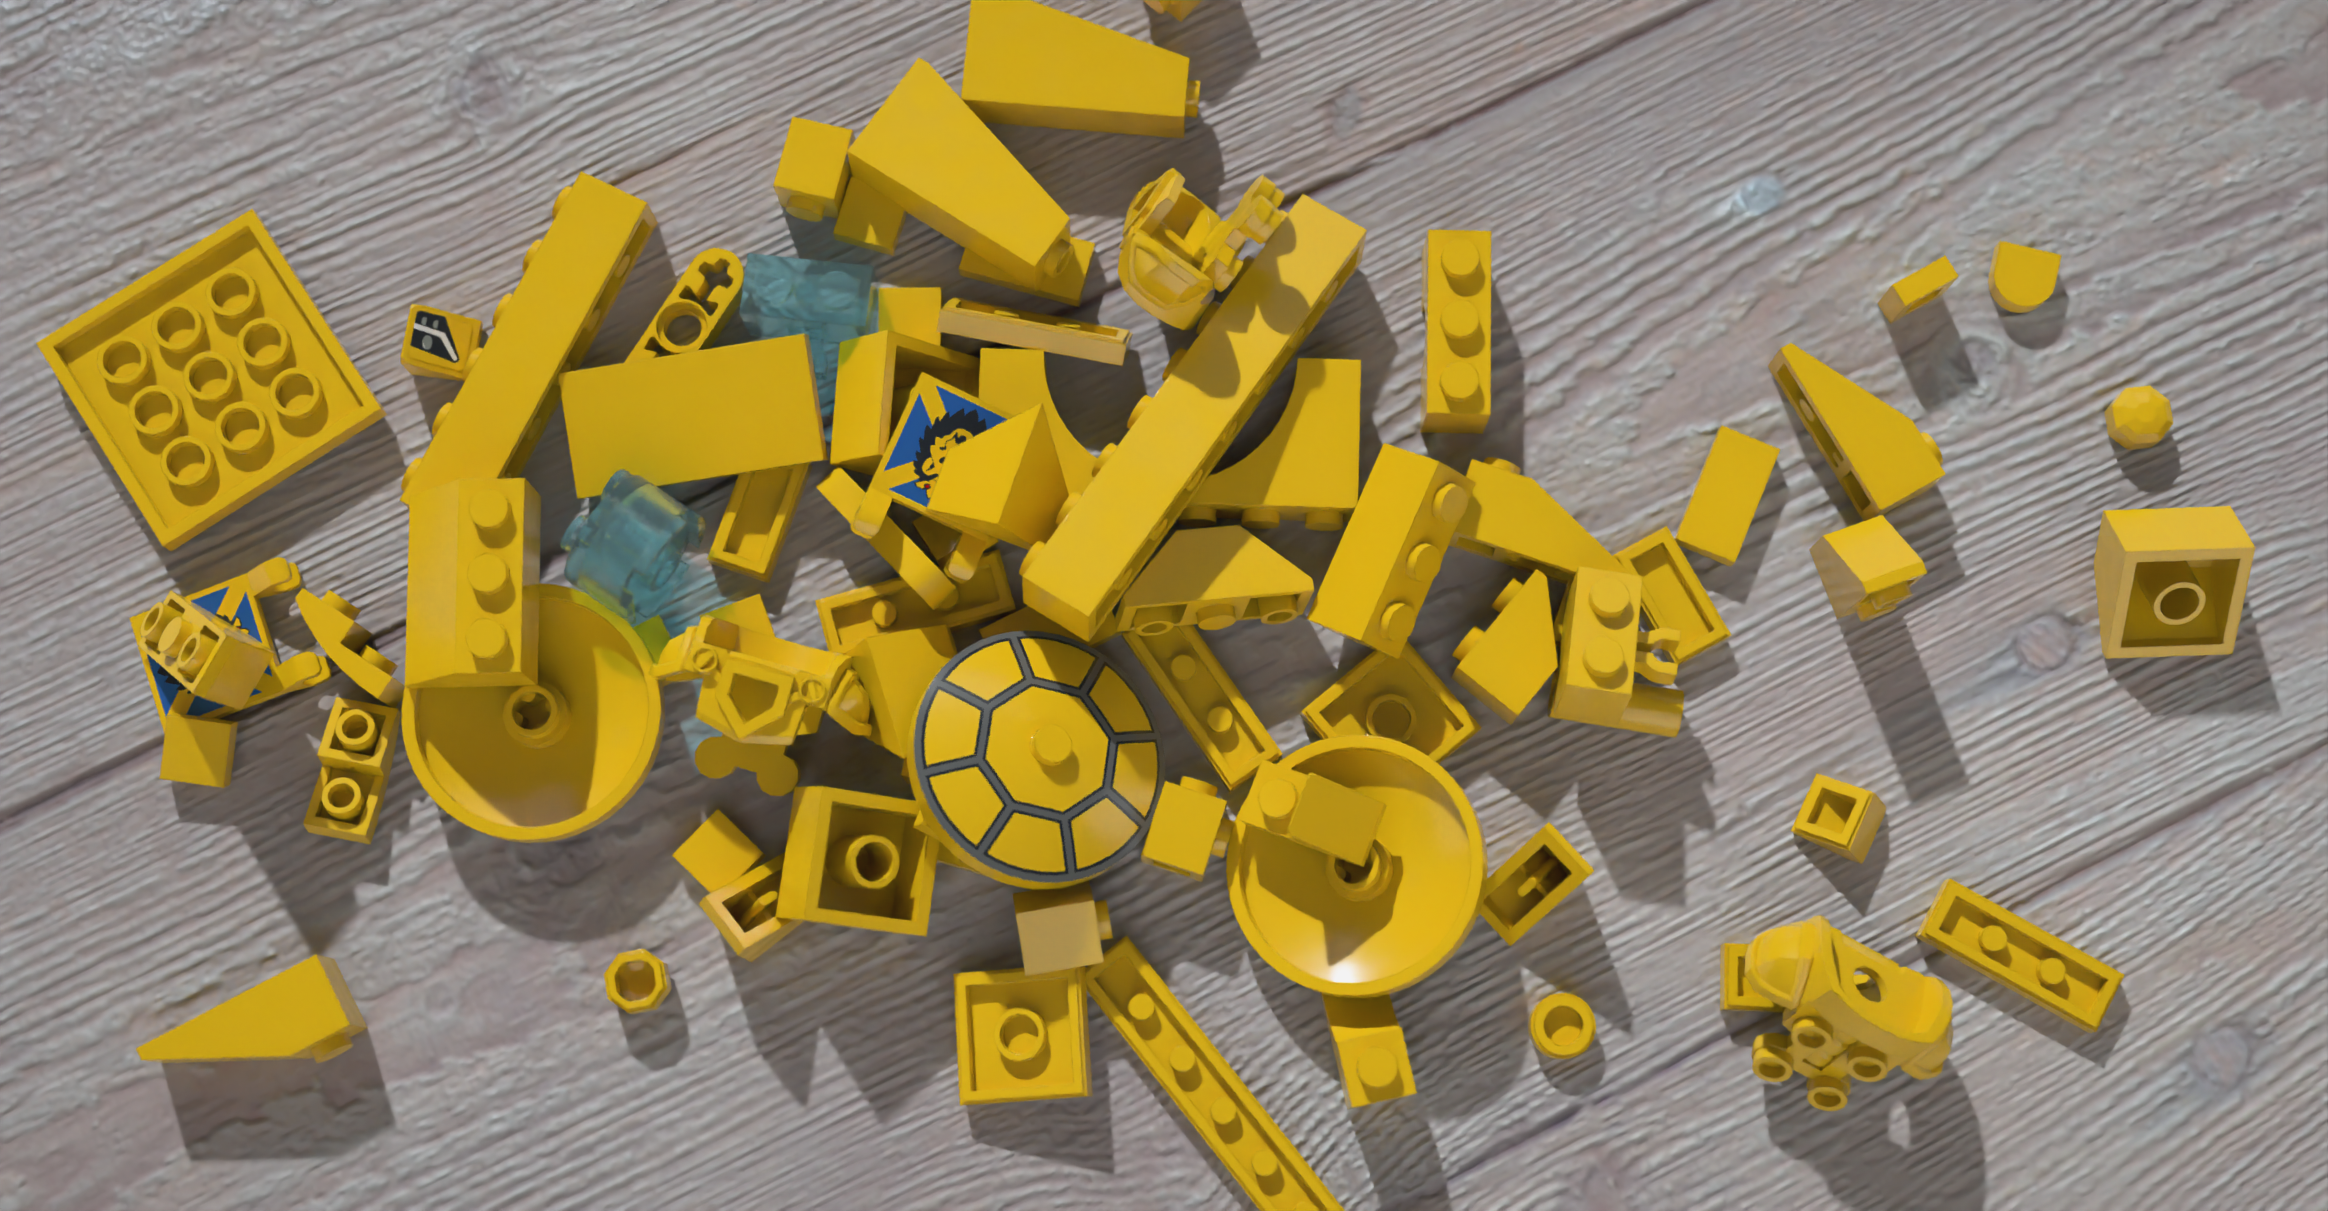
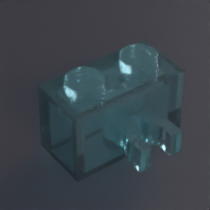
(811, 298)

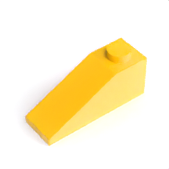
(1864, 440)
(1524, 527)
(284, 1018)

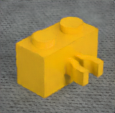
(1606, 648)

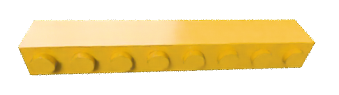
(1191, 418)

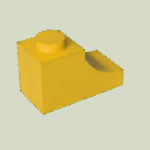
(1368, 1049)

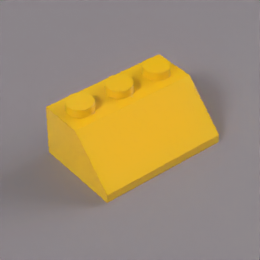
(473, 584)

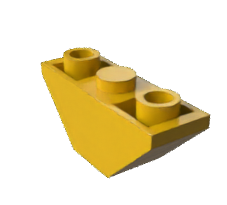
(1213, 582)
(204, 651)

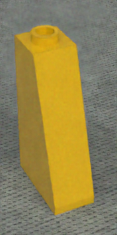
(1071, 74)
(960, 179)

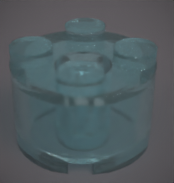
(631, 546)

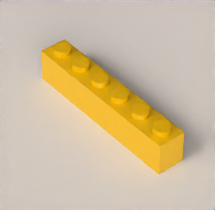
(537, 333)

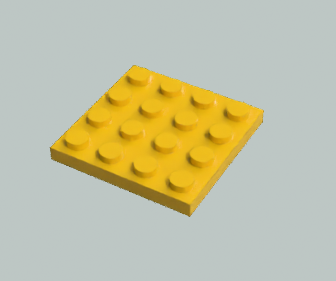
(211, 380)

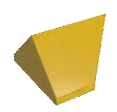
(1004, 481)
(895, 674)

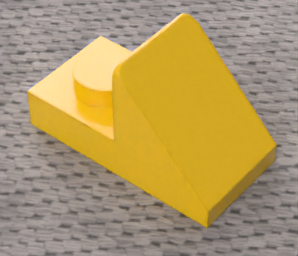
(1313, 812)

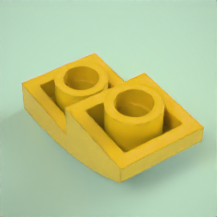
(342, 639)
(354, 770)

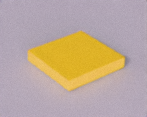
(1394, 701)
(1022, 1036)

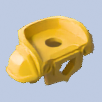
(1181, 250)
(761, 697)
(1841, 1019)

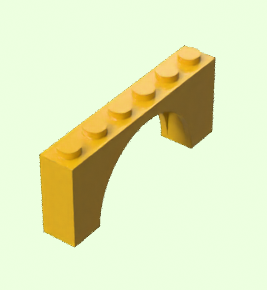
(1296, 474)

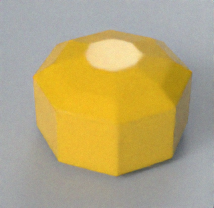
(2138, 417)
(637, 981)

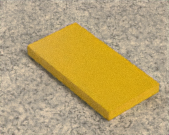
(694, 414)

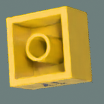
(857, 862)

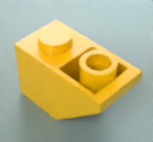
(1866, 568)
(1514, 654)

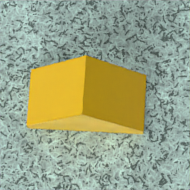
(1532, 883)
(747, 910)

